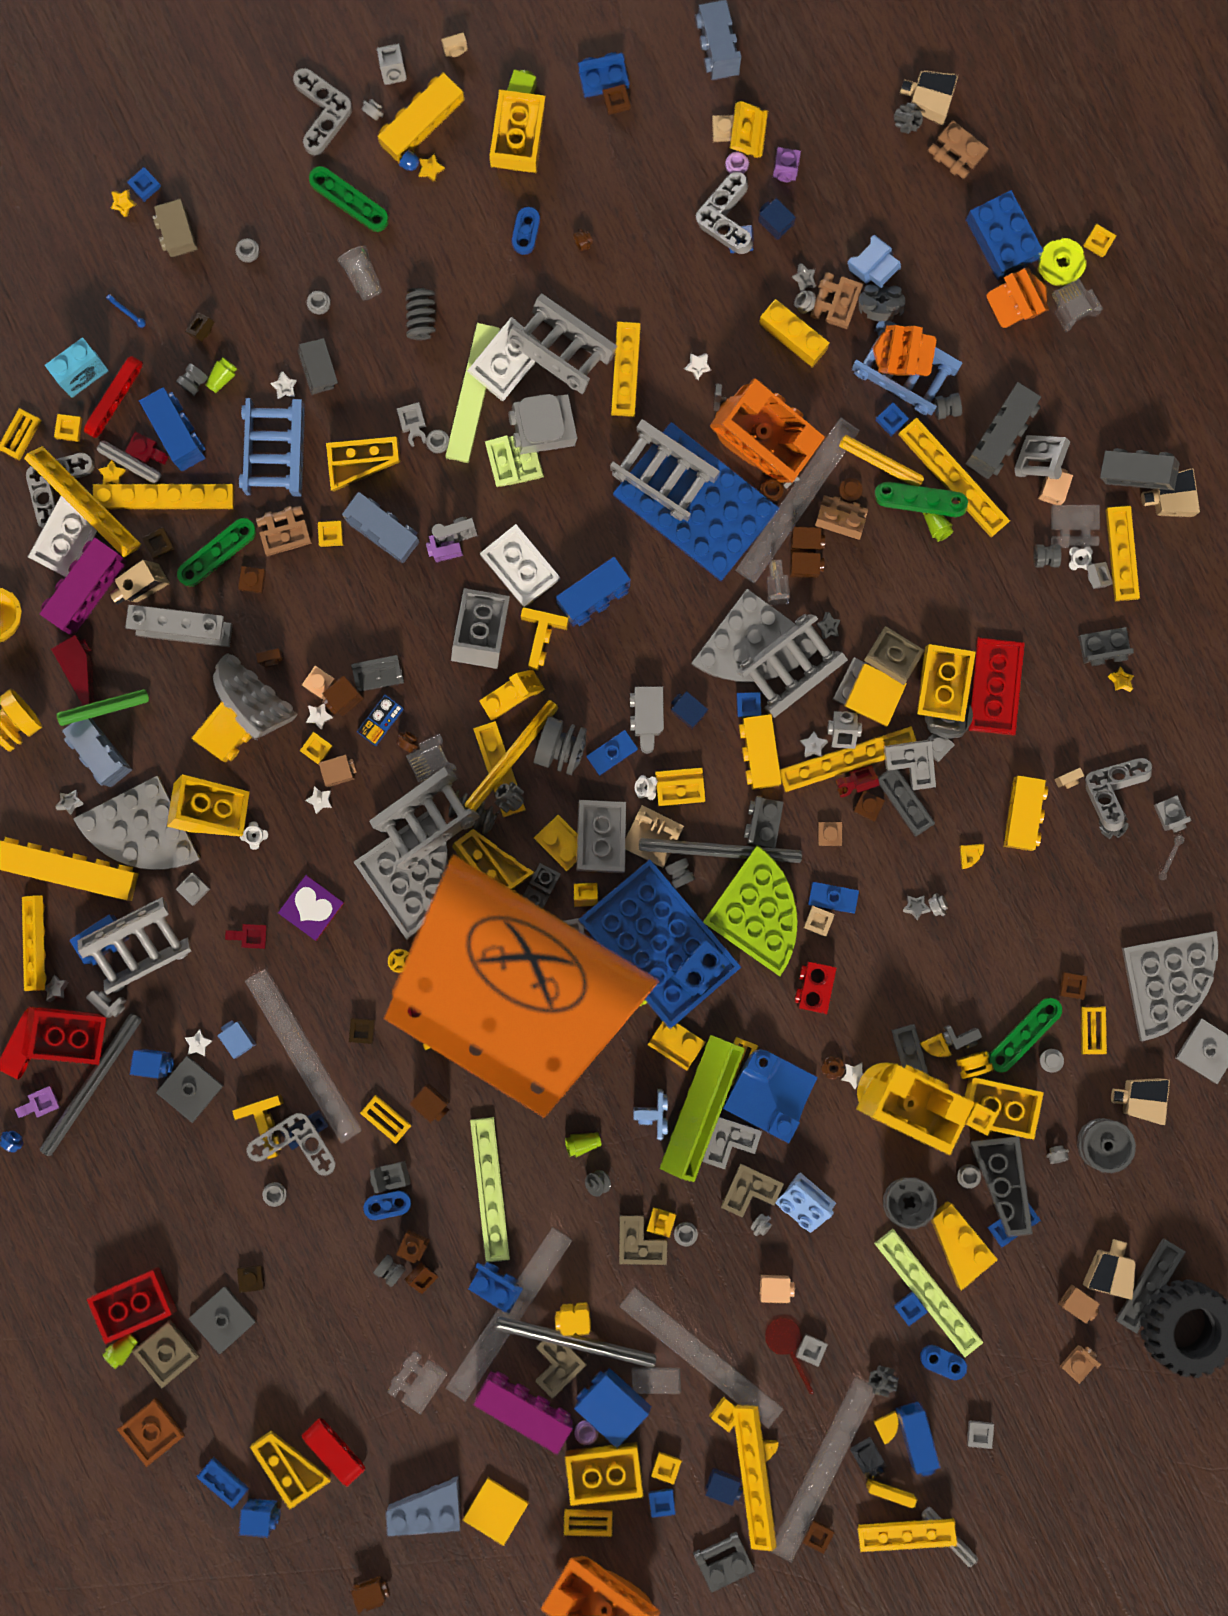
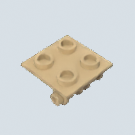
(651, 826)

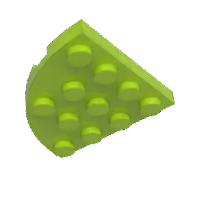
(758, 912)

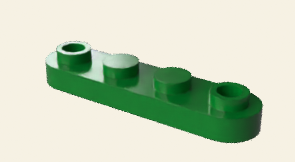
(348, 199)
(921, 499)
(216, 552)
(1025, 1034)

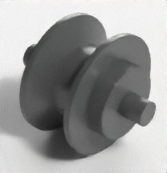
(597, 1183)

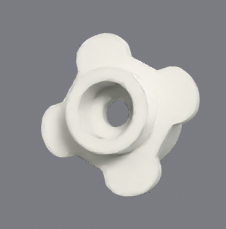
(1076, 553)
(646, 787)
(260, 835)

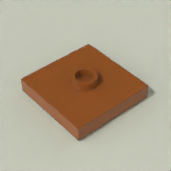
(151, 1432)

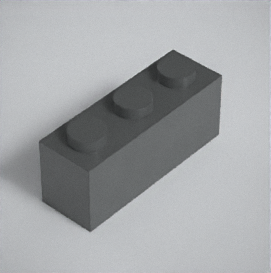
(1140, 469)

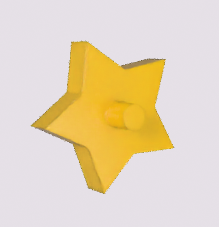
(430, 168)
(122, 202)
(111, 473)
(1121, 680)

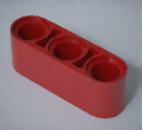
(12, 1060)
(333, 1452)

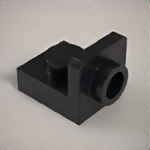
(868, 1458)

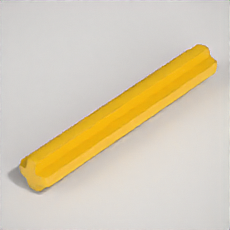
(881, 461)

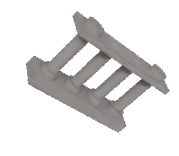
(571, 327)
(665, 448)
(179, 625)
(794, 688)
(406, 807)
(134, 923)

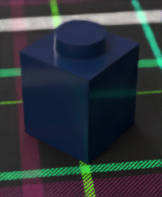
(776, 218)
(688, 709)
(723, 1487)

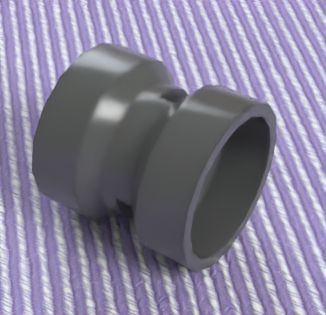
(192, 379)
(948, 406)
(1047, 555)
(680, 873)
(389, 1270)

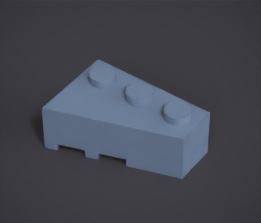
(718, 40)
(381, 527)
(96, 752)
(427, 1512)

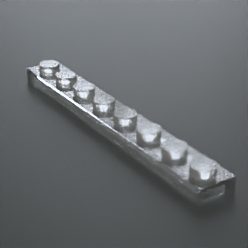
(795, 502)
(303, 1055)
(491, 1339)
(699, 1356)
(823, 1469)

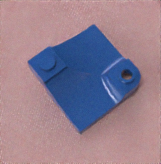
(770, 1094)

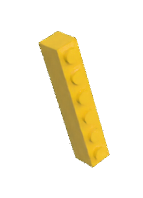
(67, 871)

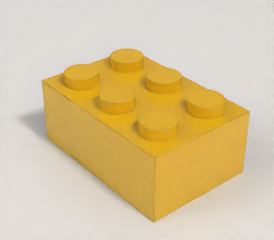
(1016, 1106)
(603, 1473)

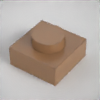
(829, 833)

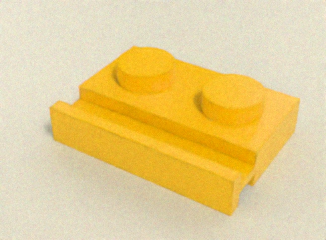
(748, 129)
(680, 787)
(559, 842)
(676, 1044)

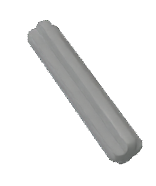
(128, 462)
(961, 1549)

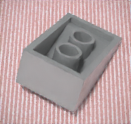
(480, 628)

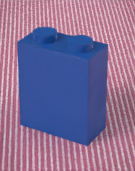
(612, 1407)
(917, 1438)

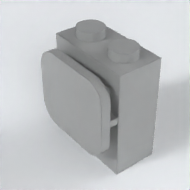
(542, 423)

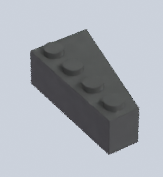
(1003, 431)
(1005, 1179)

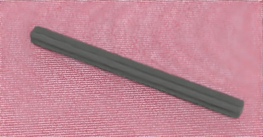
(715, 850)
(90, 1084)
(575, 1342)

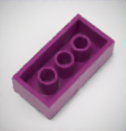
(82, 587)
(524, 1412)

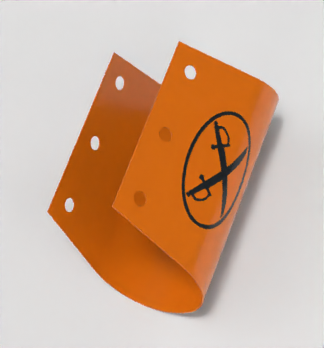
(513, 985)

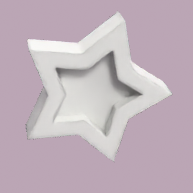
(698, 365)
(284, 386)
(318, 715)
(319, 800)
(198, 1043)
(853, 1074)

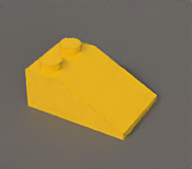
(517, 131)
(945, 682)
(222, 734)
(207, 807)

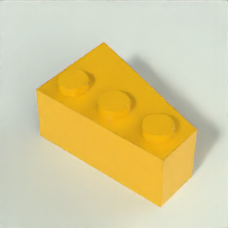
(360, 458)
(491, 860)
(961, 1245)
(288, 1469)

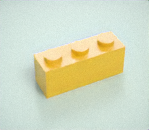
(793, 333)
(760, 752)
(1025, 813)

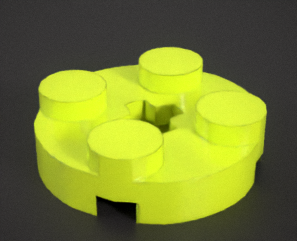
(1058, 249)

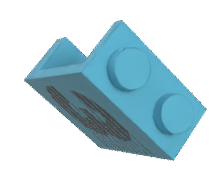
(76, 367)

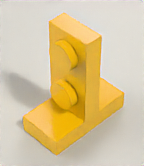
(543, 634)
(518, 689)
(263, 1120)

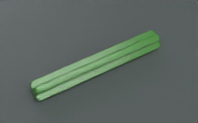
(102, 707)

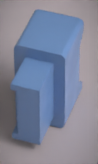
(874, 263)

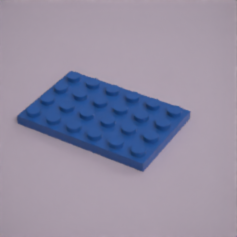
(723, 513)
(656, 932)

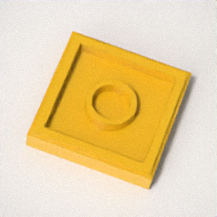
(875, 695)
(495, 1511)

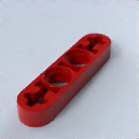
(113, 397)

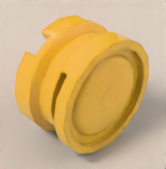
(972, 1062)

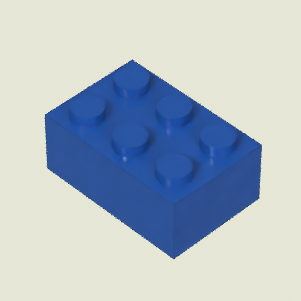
(1004, 235)
(173, 428)
(594, 592)

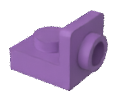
(786, 164)
(447, 550)

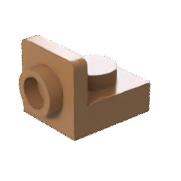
(1080, 1363)

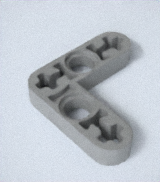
(330, 111)
(719, 213)
(43, 486)
(1106, 788)
(300, 1136)

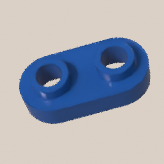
(525, 231)
(387, 1205)
(944, 1362)

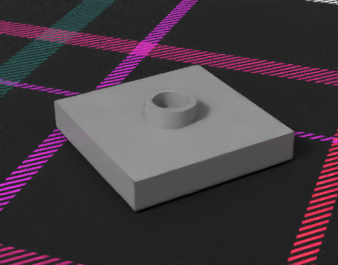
(1206, 1051)

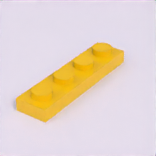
(625, 369)
(1122, 553)
(492, 751)
(33, 943)
(907, 1535)

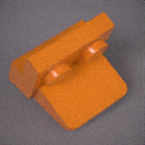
(1019, 298)
(904, 351)

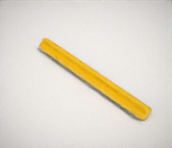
(511, 756)

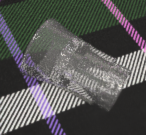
(361, 272)

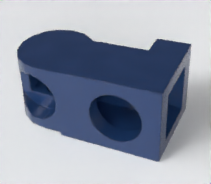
(316, 1119)

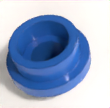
(11, 1141)

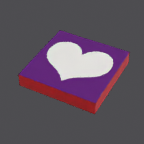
(311, 907)

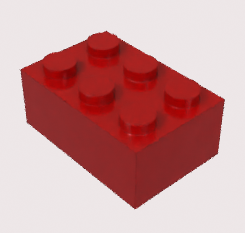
(63, 1035)
(131, 1305)

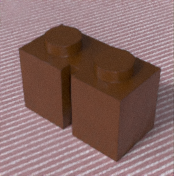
(805, 552)
(341, 697)
(430, 1104)

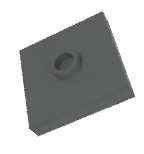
(189, 1089)
(222, 1319)

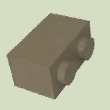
(175, 228)

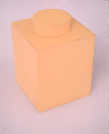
(1056, 490)
(318, 682)
(776, 1288)

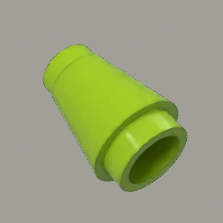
(221, 374)
(938, 525)
(581, 1143)
(120, 1350)

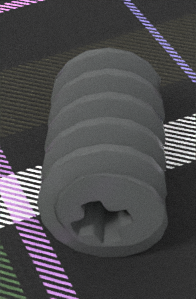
(419, 313)
(486, 819)

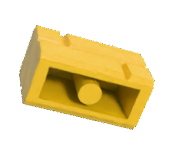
(573, 1319)

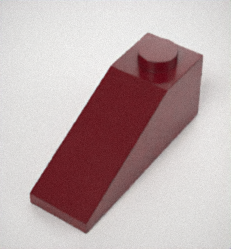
(77, 665)

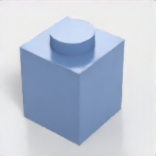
(236, 1038)

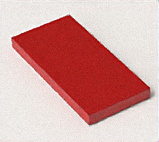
(996, 686)

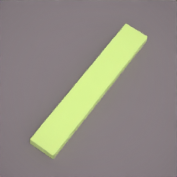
(470, 400)
(490, 1189)
(928, 1293)

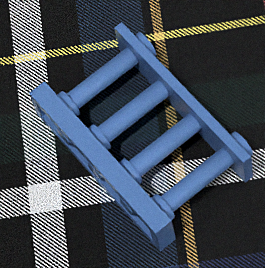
(945, 363)
(293, 459)

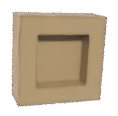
(454, 45)
(722, 127)
(1069, 779)
(819, 921)

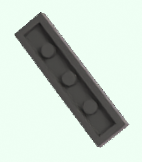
(1152, 1278)

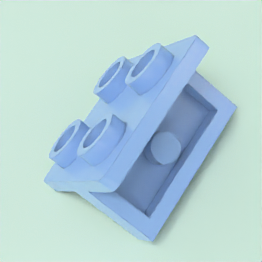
(646, 1115)
(806, 1203)

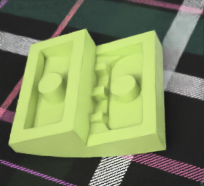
(509, 465)

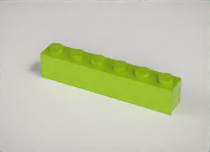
(702, 1108)

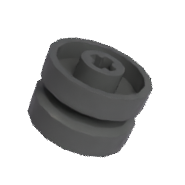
(1118, 1137)

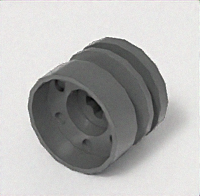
(560, 746)
(923, 1200)

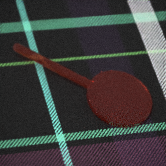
(784, 1338)

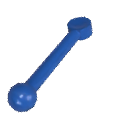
(140, 322)

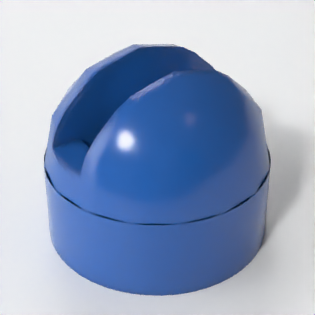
(409, 161)

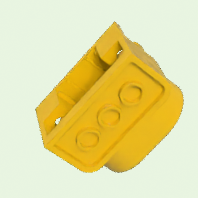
(913, 1104)

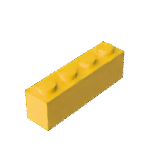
(421, 116)

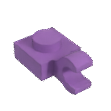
(40, 1103)

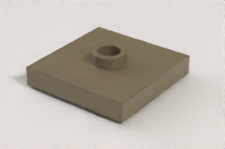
(894, 655)
(166, 1353)

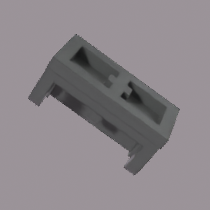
(317, 366)
(377, 673)

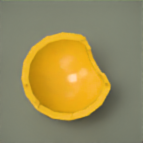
(9, 614)

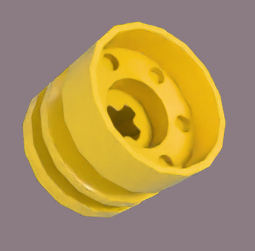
(15, 716)

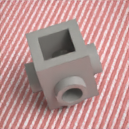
(844, 729)

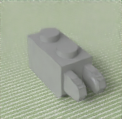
(648, 715)

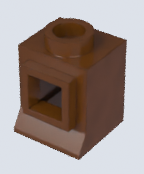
(412, 1246)
(370, 1594)

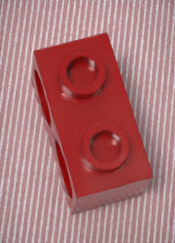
(822, 988)

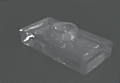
(656, 1380)

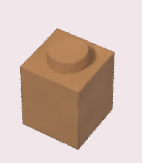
(337, 770)
(1079, 1304)

